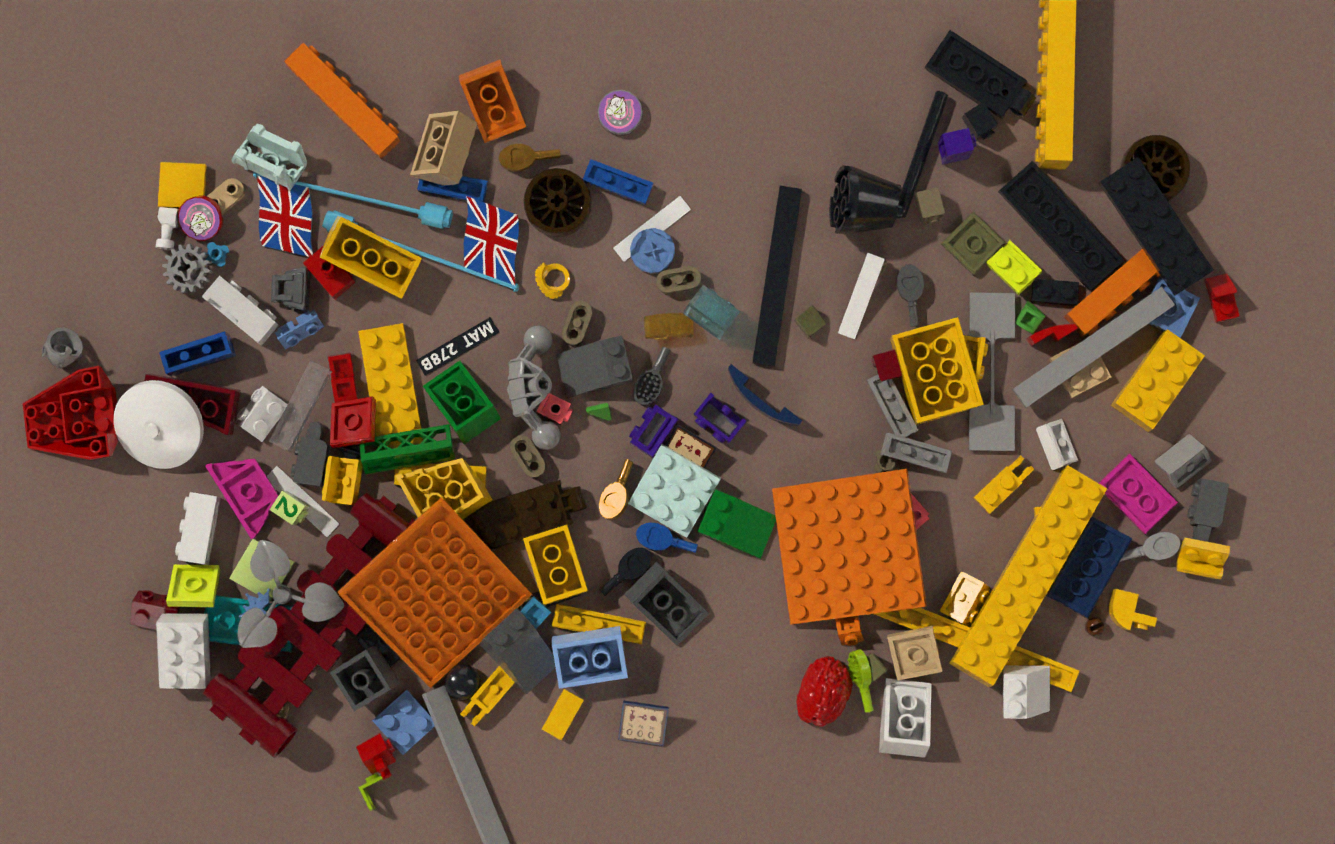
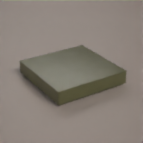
(973, 243)

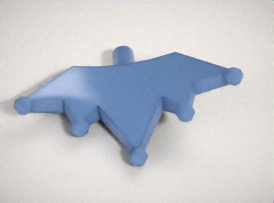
(260, 602)

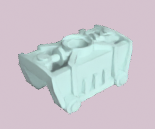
(273, 149)

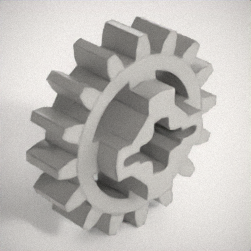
(190, 276)

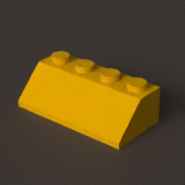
(370, 257)

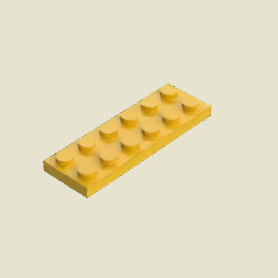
(390, 380)

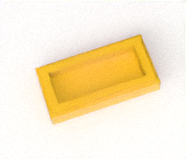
(562, 714)

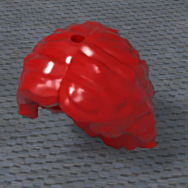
(824, 691)

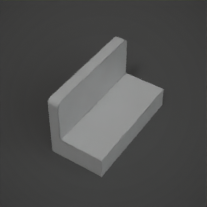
(1183, 460)

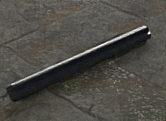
(922, 151)

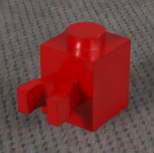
(377, 755)

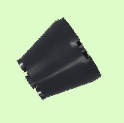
(863, 202)

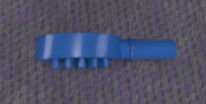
(658, 538)

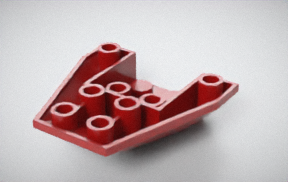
(74, 416)

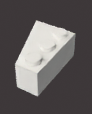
(241, 309)

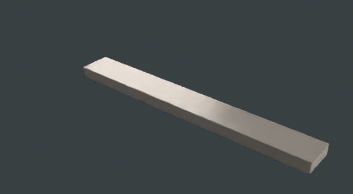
(1093, 347)
(465, 767)

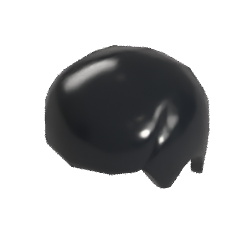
(462, 682)

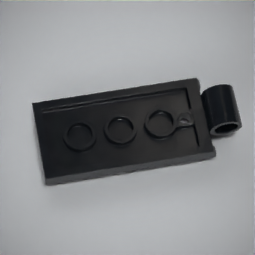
(980, 76)

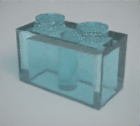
(711, 312)

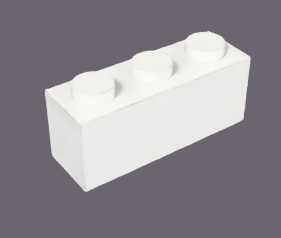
(198, 528)

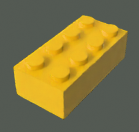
(1157, 380)

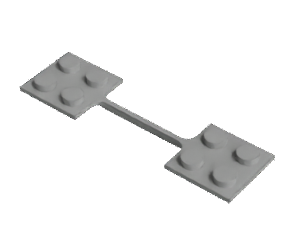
(992, 424)

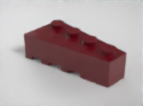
(216, 403)

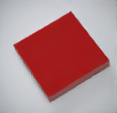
(353, 422)

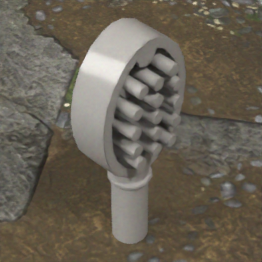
(1155, 547)

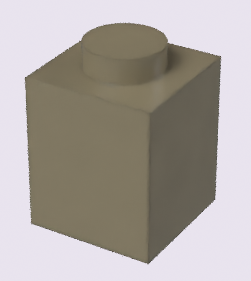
(929, 205)

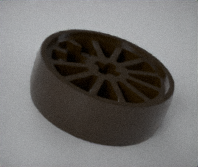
(1179, 154)
(552, 175)

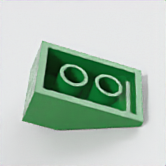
(462, 402)
(737, 524)

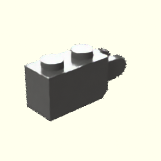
(311, 457)
(1207, 507)

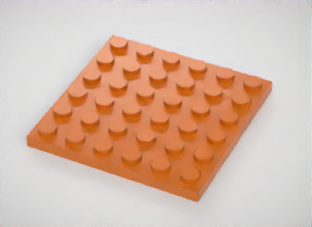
(849, 547)
(435, 592)

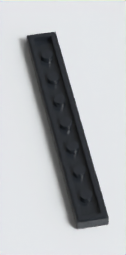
(777, 276)

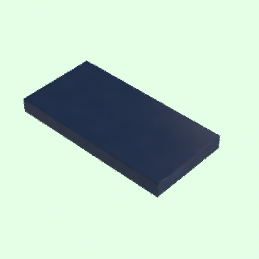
(1089, 567)

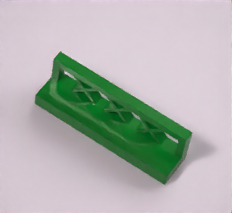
(407, 453)

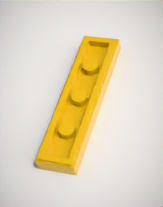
(586, 620)

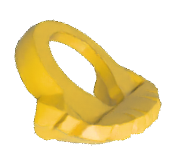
(540, 274)

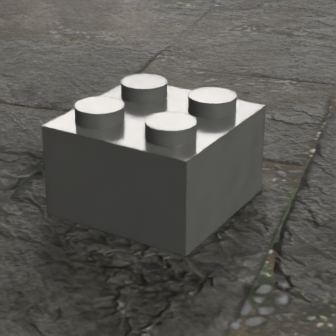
(364, 677)

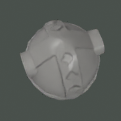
(62, 347)

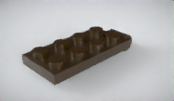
(527, 513)

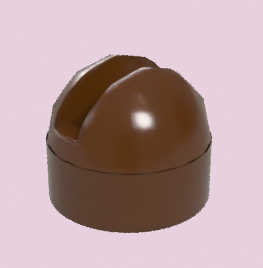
(1091, 622)

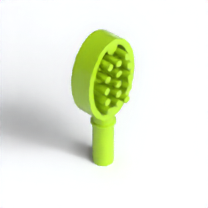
(861, 676)

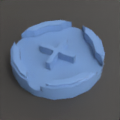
(652, 250)

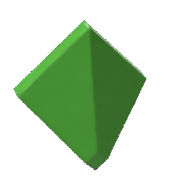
(1030, 318)
(601, 411)

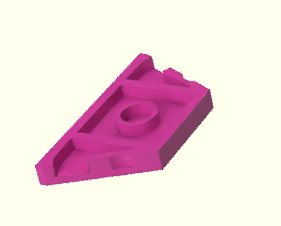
(246, 491)

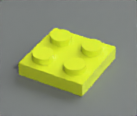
(193, 586)

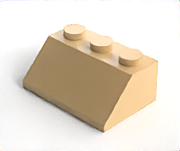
(444, 148)

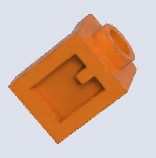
(849, 630)

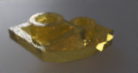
(668, 324)

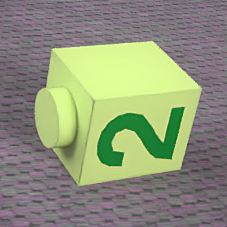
(290, 508)

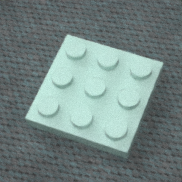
(674, 490)

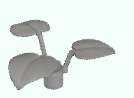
(268, 563)

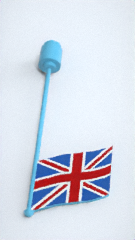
(287, 214)
(488, 242)

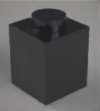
(980, 122)

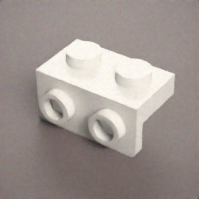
(261, 413)

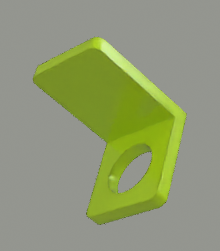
(370, 780)

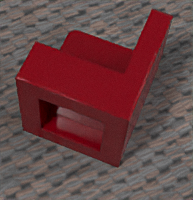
(887, 365)

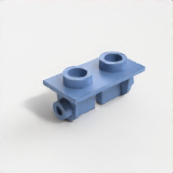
(308, 324)

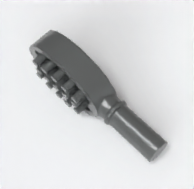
(910, 288)
(650, 382)

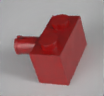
(330, 276)

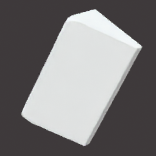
(1056, 444)

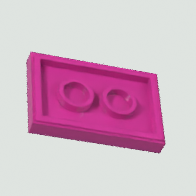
(1137, 494)

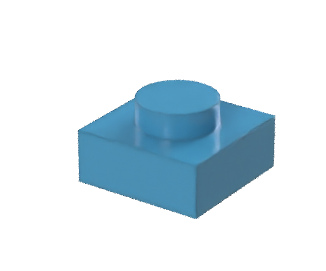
(535, 612)

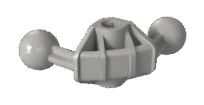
(530, 387)

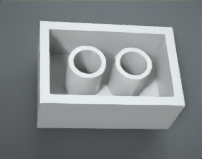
(183, 651)

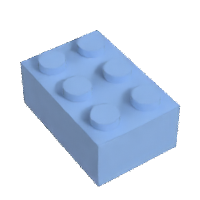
(589, 657)

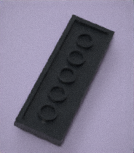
(1061, 226)
(1156, 226)

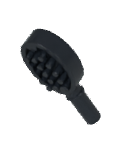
(630, 567)

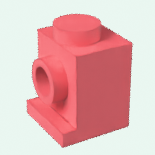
(545, 409)

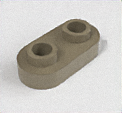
(678, 280)
(577, 323)
(528, 456)

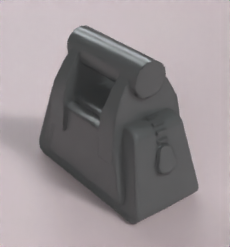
(295, 289)

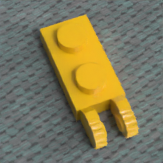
(1001, 486)
(489, 694)

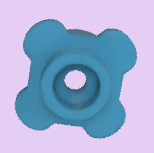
(221, 250)

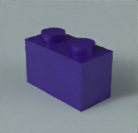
(956, 146)

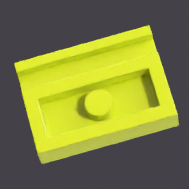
(1014, 267)

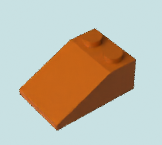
(492, 101)

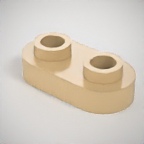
(225, 199)

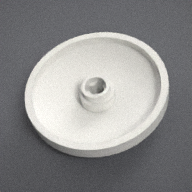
(158, 424)

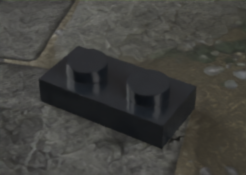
(1055, 292)

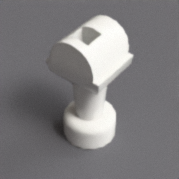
(169, 219)

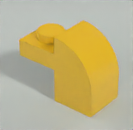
(1123, 614)

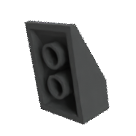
(595, 367)
(666, 603)
(519, 651)

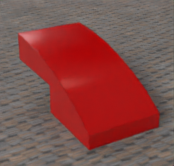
(1056, 332)
(342, 377)

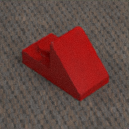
(1221, 296)

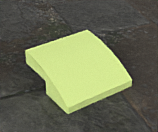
(243, 575)

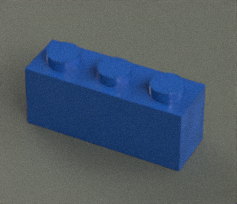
(197, 354)

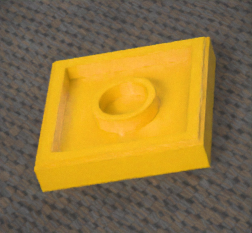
(180, 183)

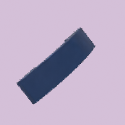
(784, 417)

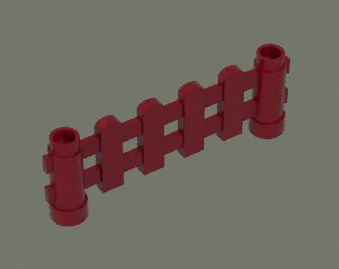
(259, 719)

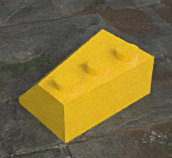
(451, 481)

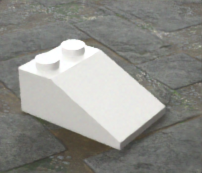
(905, 718)

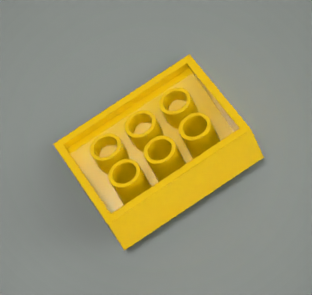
(936, 371)

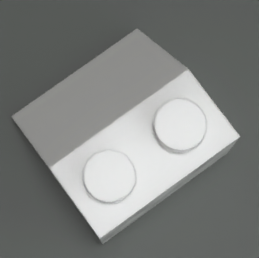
(1025, 691)

